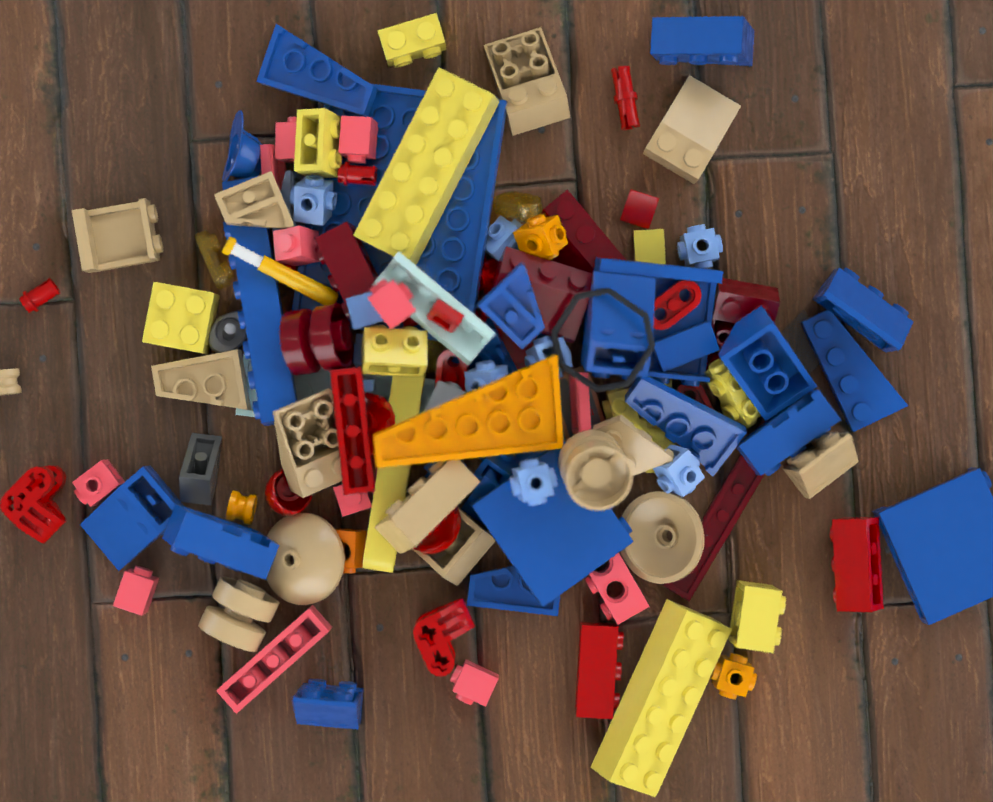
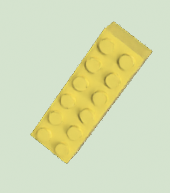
(427, 166)
(660, 698)

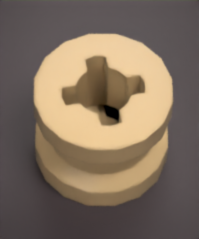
(9, 382)

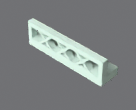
(471, 333)

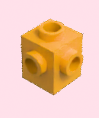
(541, 236)
(725, 668)

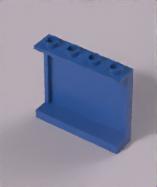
(667, 275)
(551, 541)
(944, 544)

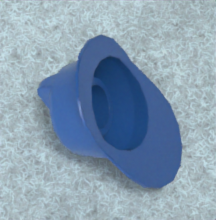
(243, 152)

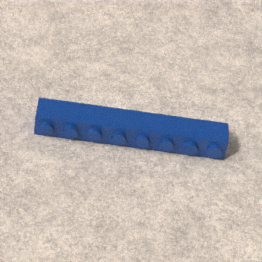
(261, 319)

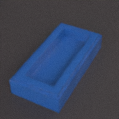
(685, 346)

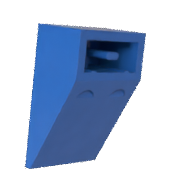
(613, 332)
(131, 517)
(328, 704)

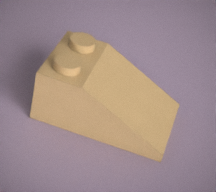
(692, 130)
(463, 553)

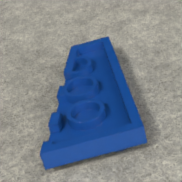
(308, 73)
(852, 376)
(686, 421)

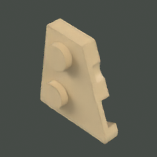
(255, 204)
(635, 444)

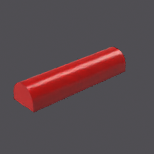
(352, 430)

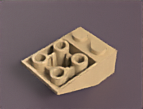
(527, 81)
(308, 443)
(821, 463)

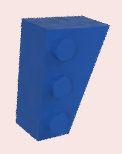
(702, 40)

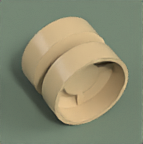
(595, 470)
(235, 622)

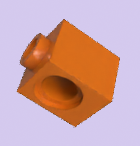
(356, 541)

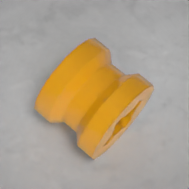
(241, 507)

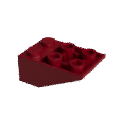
(735, 301)

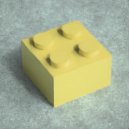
(180, 317)
(756, 616)

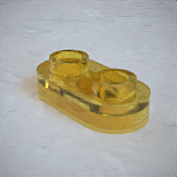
(517, 205)
(209, 247)

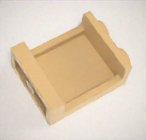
(117, 236)

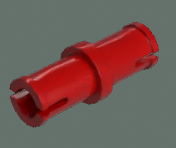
(625, 97)

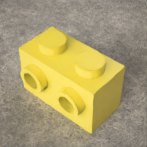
(412, 40)
(317, 143)
(394, 351)

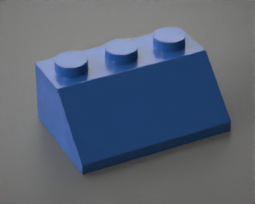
(864, 310)
(765, 364)

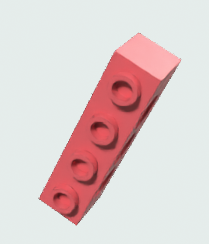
(628, 602)
(274, 659)

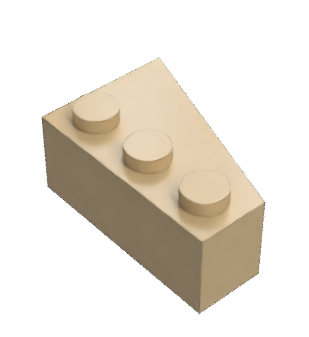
(426, 504)

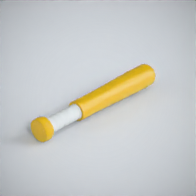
(282, 273)

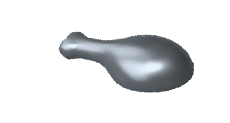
(226, 333)

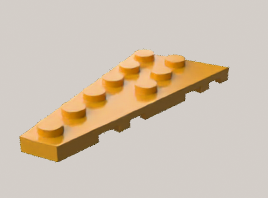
(496, 419)

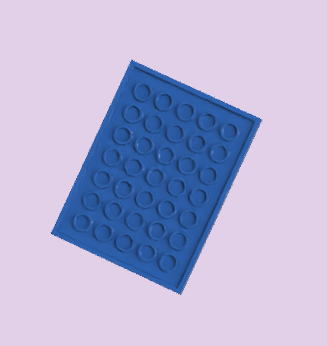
(459, 240)

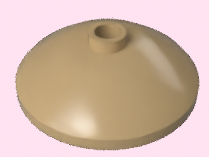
(652, 553)
(316, 554)

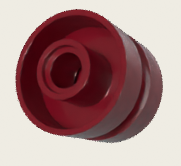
(316, 339)

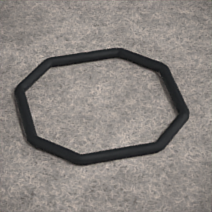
(640, 364)

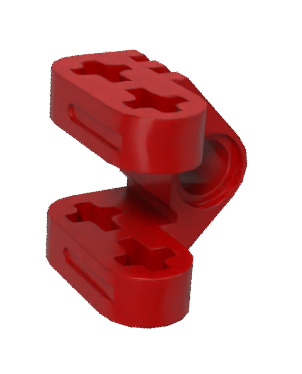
(37, 512)
(449, 623)

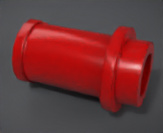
(357, 174)
(39, 295)

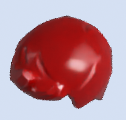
(281, 498)

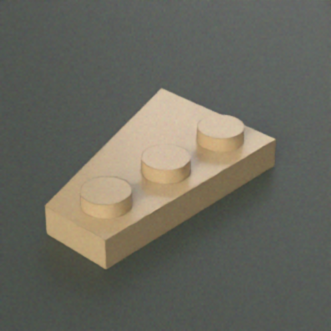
(205, 379)

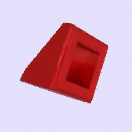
(639, 209)

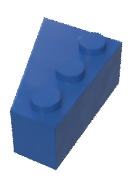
(787, 433)
(220, 541)

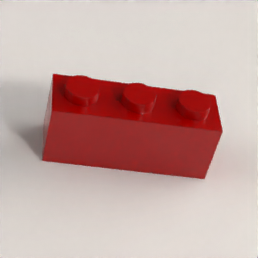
(857, 564)
(598, 670)

